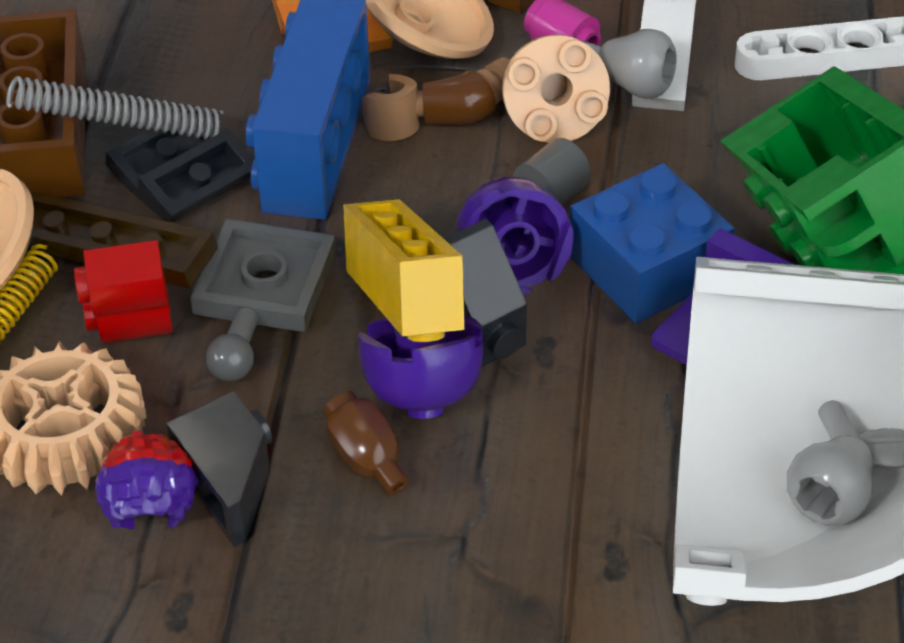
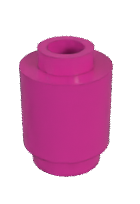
(559, 16)

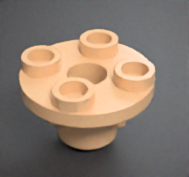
(556, 88)

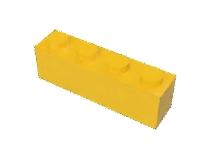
(405, 269)

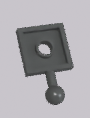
(233, 293)

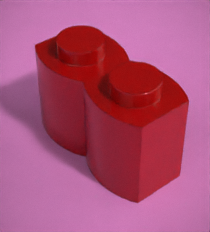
(124, 292)

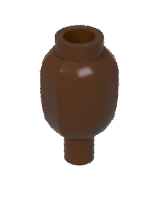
(365, 440)

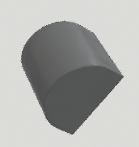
(559, 168)

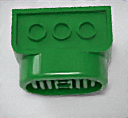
(829, 174)

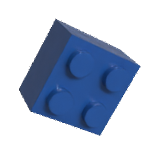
(644, 240)

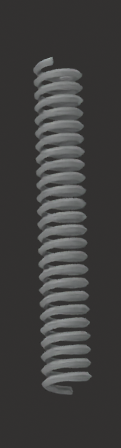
(140, 116)

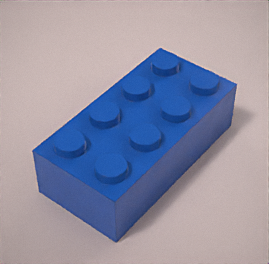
(310, 107)

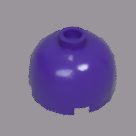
(528, 225)
(421, 374)

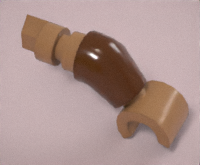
(441, 102)

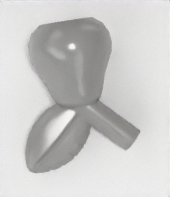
(640, 62)
(834, 477)

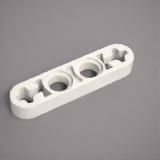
(776, 52)

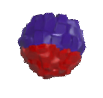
(145, 478)

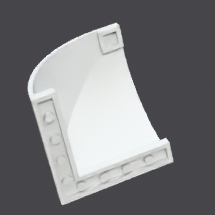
(759, 366)

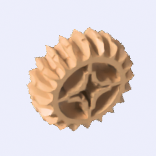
(62, 432)

